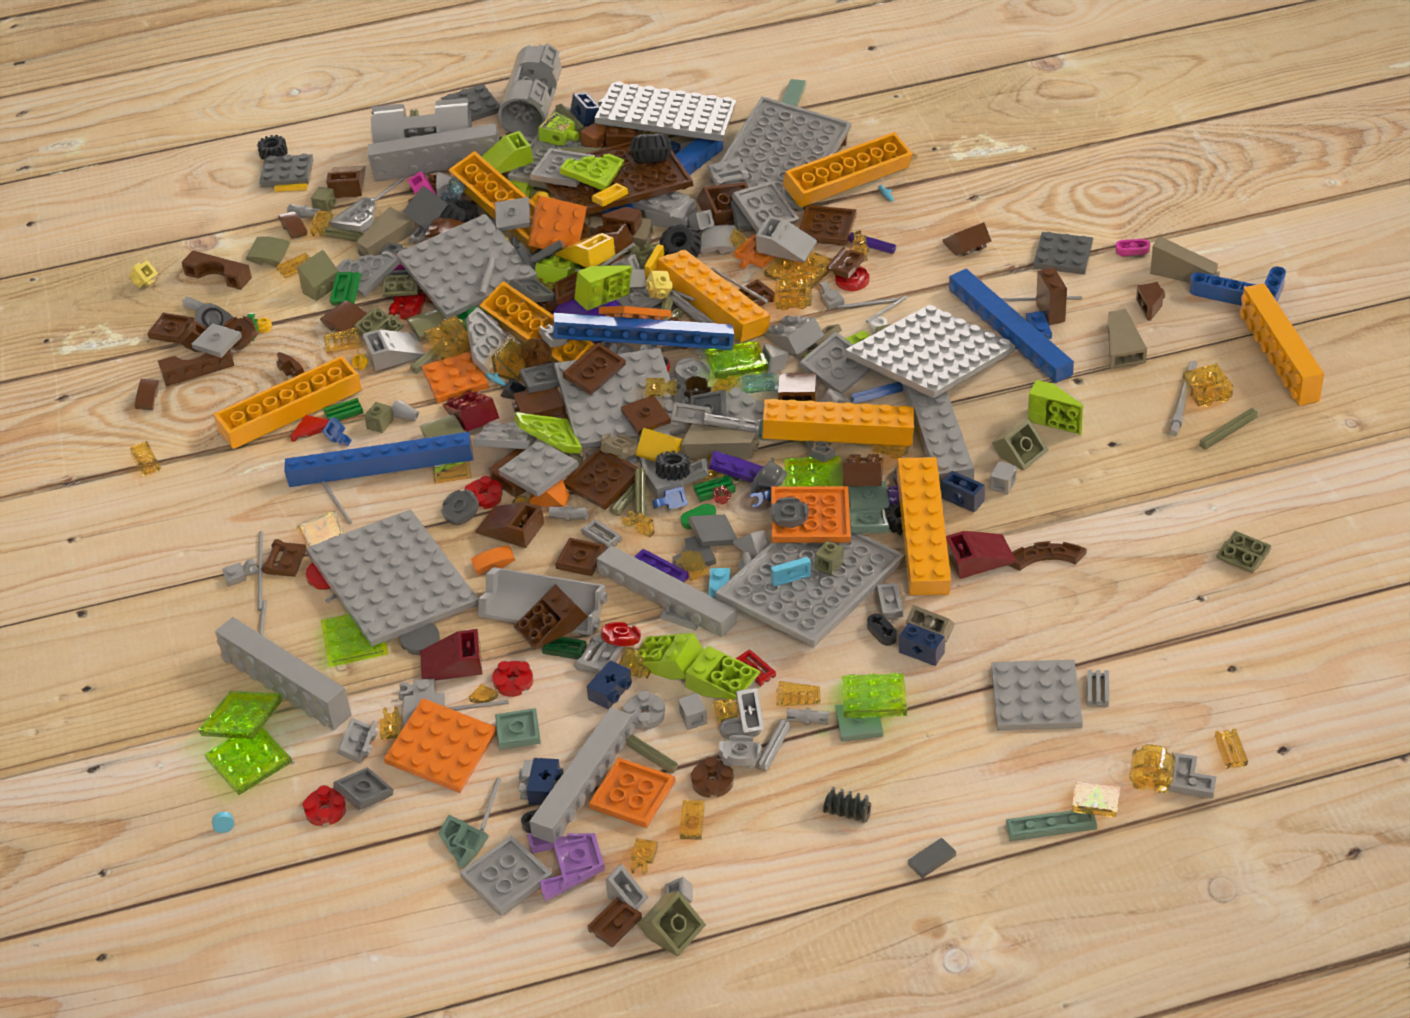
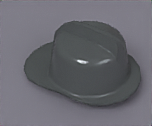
(211, 313)
(769, 476)

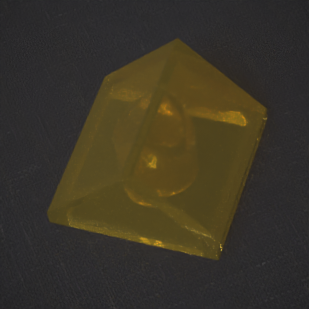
(508, 360)
(320, 528)

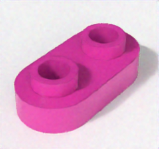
(1132, 247)

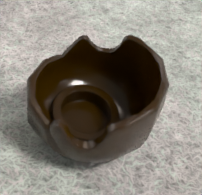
(696, 385)

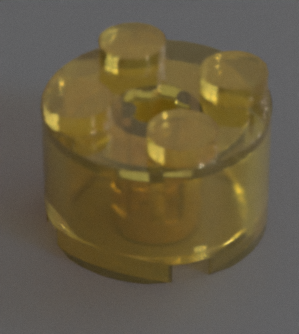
(1152, 768)

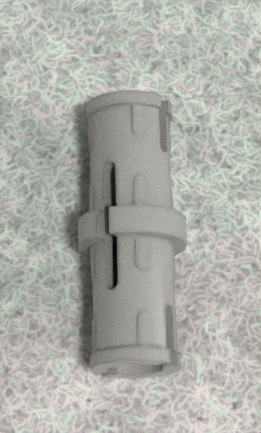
(302, 211)
(568, 513)
(807, 716)

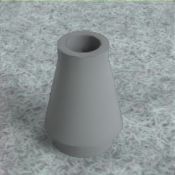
(404, 411)

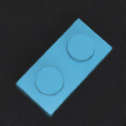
(790, 571)
(717, 579)

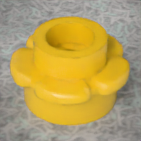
(264, 325)
(360, 361)

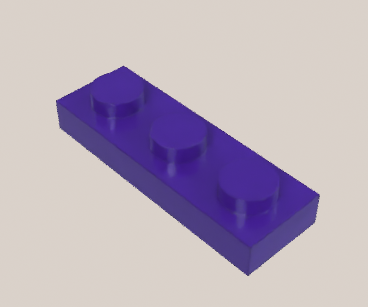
(734, 466)
(662, 565)

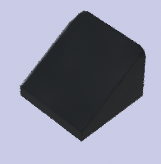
(511, 388)

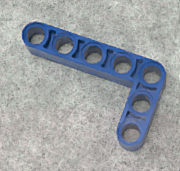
(1231, 290)

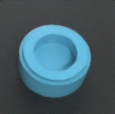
(223, 822)

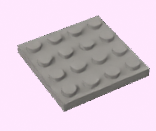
(1036, 695)

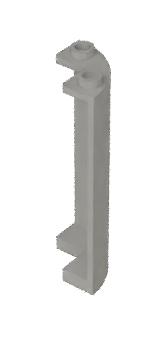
(514, 593)

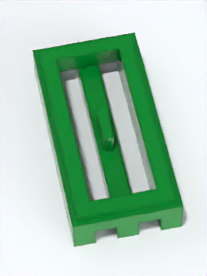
(344, 410)
(704, 490)

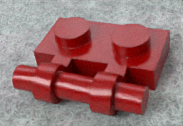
(412, 305)

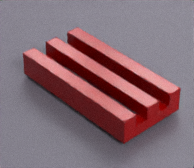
(762, 676)

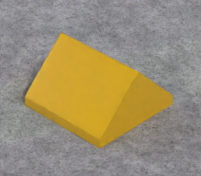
(655, 442)

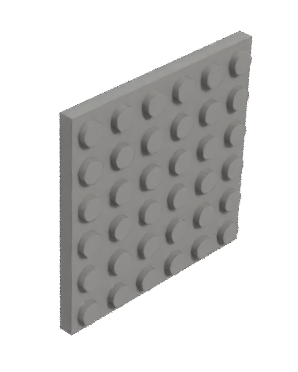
(455, 262)
(601, 412)

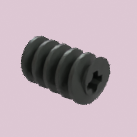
(847, 805)

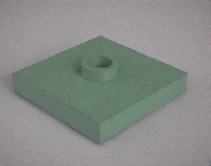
(868, 497)
(868, 521)
(859, 727)
(517, 728)

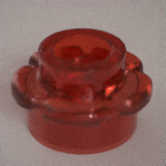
(726, 495)

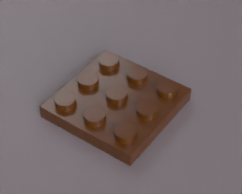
(828, 224)
(601, 478)

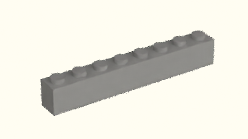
(666, 591)
(581, 776)

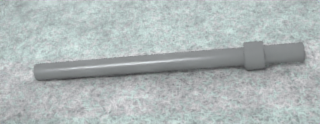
(1177, 419)

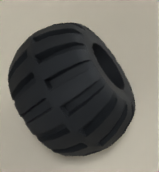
(650, 148)
(460, 210)
(681, 238)

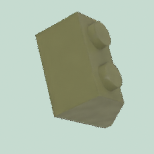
(317, 275)
(1020, 445)
(672, 923)

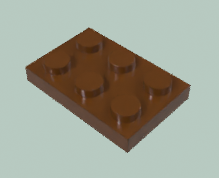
(594, 368)

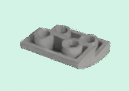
(717, 238)

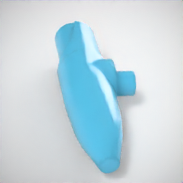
(886, 192)
(495, 378)

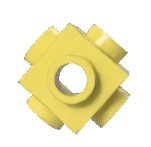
(143, 274)
(658, 284)

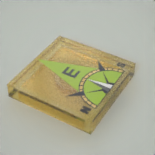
(452, 472)
(1095, 799)

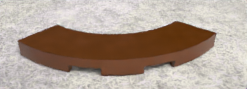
(1047, 551)

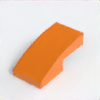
(494, 557)

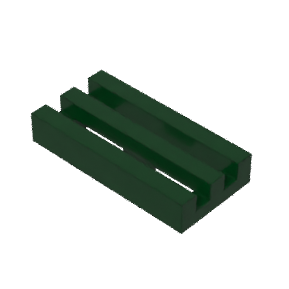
(565, 649)

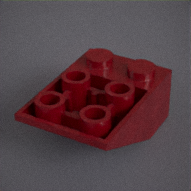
(472, 409)
(978, 552)
(453, 657)

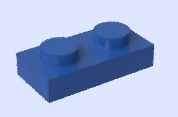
(1040, 322)

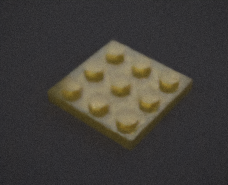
(815, 264)

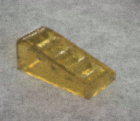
(346, 333)
(142, 448)
(790, 694)

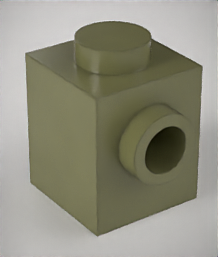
(323, 199)
(379, 417)
(829, 558)

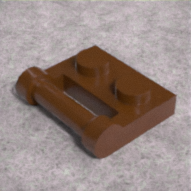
(761, 289)
(289, 561)

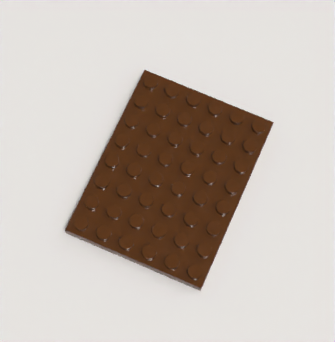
(641, 179)

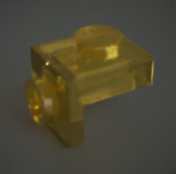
(693, 563)

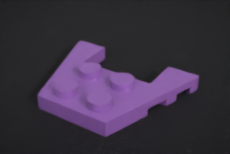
(577, 858)

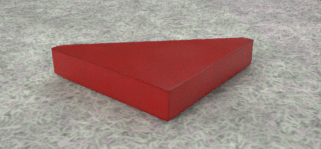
(309, 426)

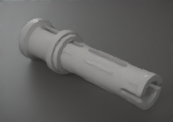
(732, 423)

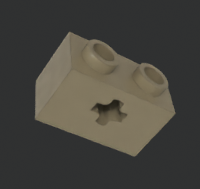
(930, 621)

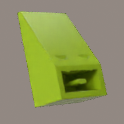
(509, 153)
(555, 268)
(602, 285)
(1054, 408)
(670, 654)
(719, 675)

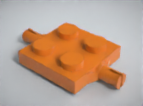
(749, 254)

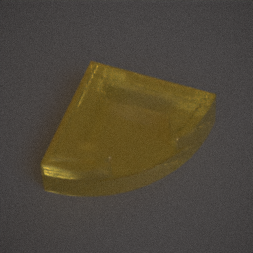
(737, 238)
(483, 694)

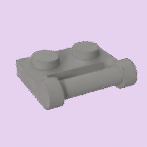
(728, 172)
(601, 658)

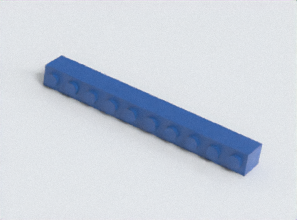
(691, 158)
(1011, 325)
(643, 331)
(378, 459)

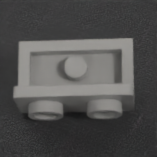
(356, 740)

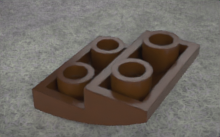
(343, 316)

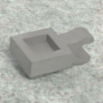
(830, 298)
(237, 573)

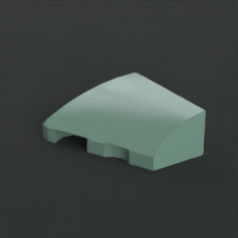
(462, 840)

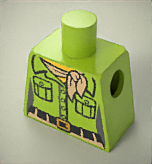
(558, 130)

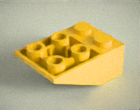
(589, 251)

